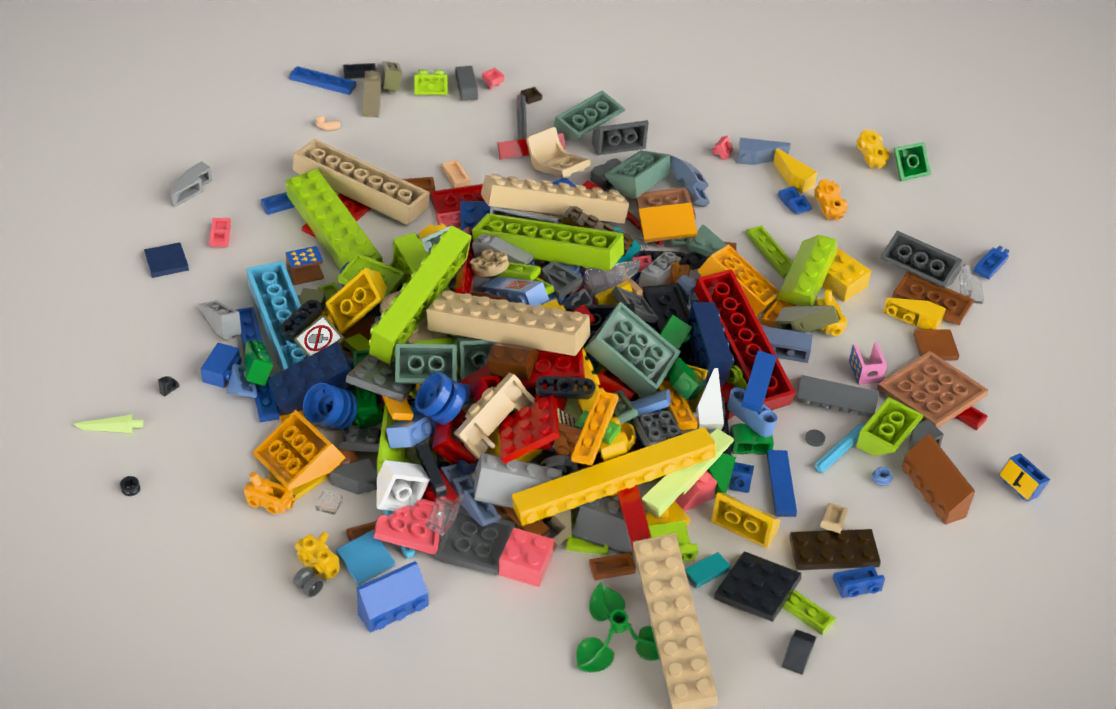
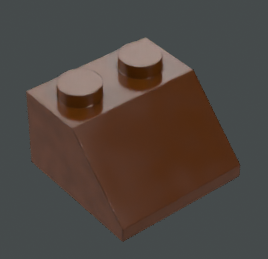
(512, 359)

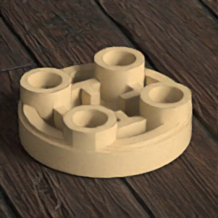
(489, 263)

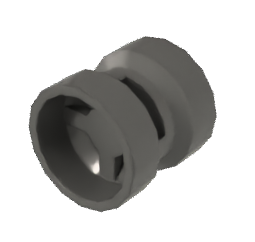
(308, 582)

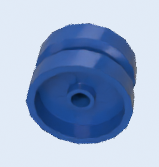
(440, 398)

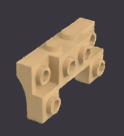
(490, 412)

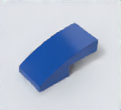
(793, 201)

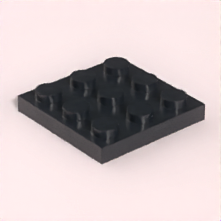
(758, 586)

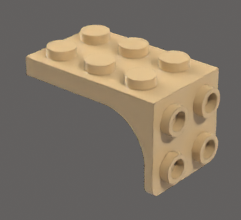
(550, 157)

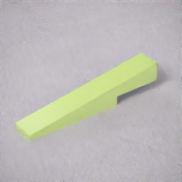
(680, 481)

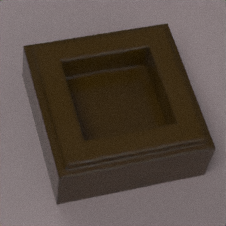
(531, 95)

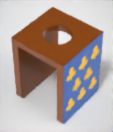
(304, 265)

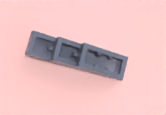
(480, 511)

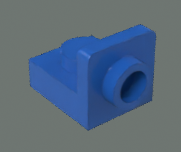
(741, 477)

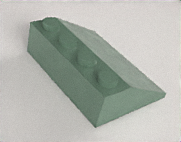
(632, 351)

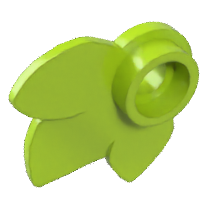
(736, 378)

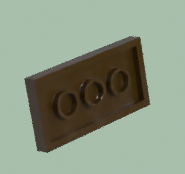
(575, 217)
(834, 550)

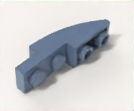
(690, 176)

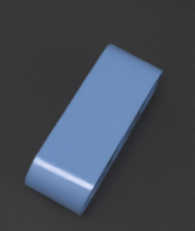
(761, 422)

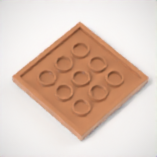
(933, 389)

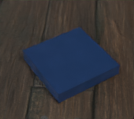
(166, 260)

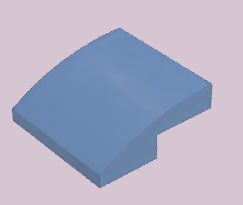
(652, 402)

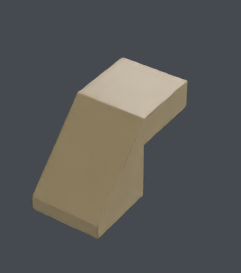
(562, 526)

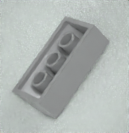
(498, 480)

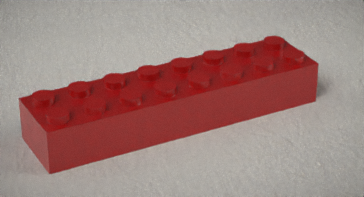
(744, 332)

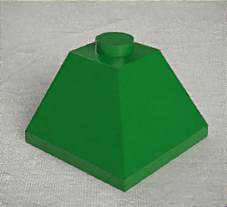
(912, 161)

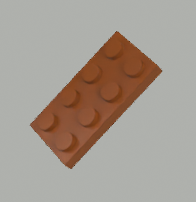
(917, 288)

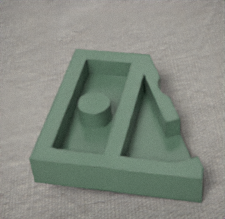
(706, 242)

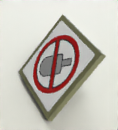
(318, 336)

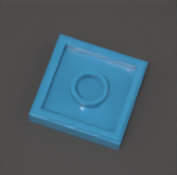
(365, 558)

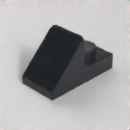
(798, 651)

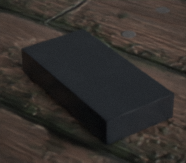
(354, 71)

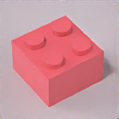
(526, 557)

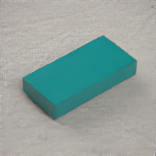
(707, 569)

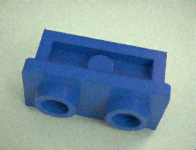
(858, 582)

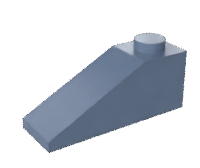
(759, 151)

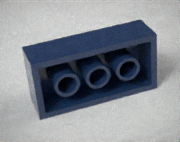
(708, 340)
(324, 366)

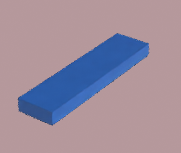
(323, 80)
(759, 381)
(781, 483)

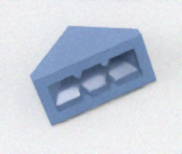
(238, 383)

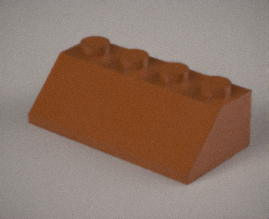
(938, 480)

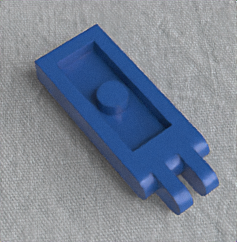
(991, 262)

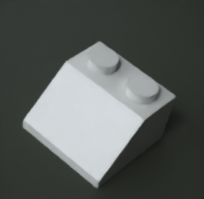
(400, 485)

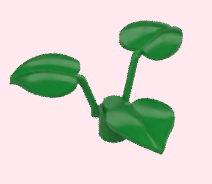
(604, 605)

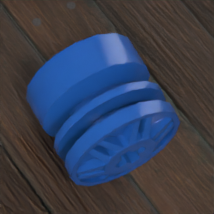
(330, 406)

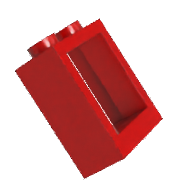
(448, 446)

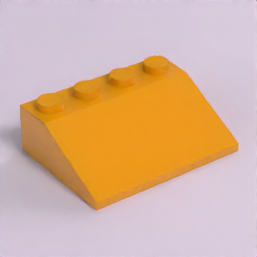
(755, 286)
(297, 452)

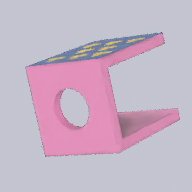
(861, 370)

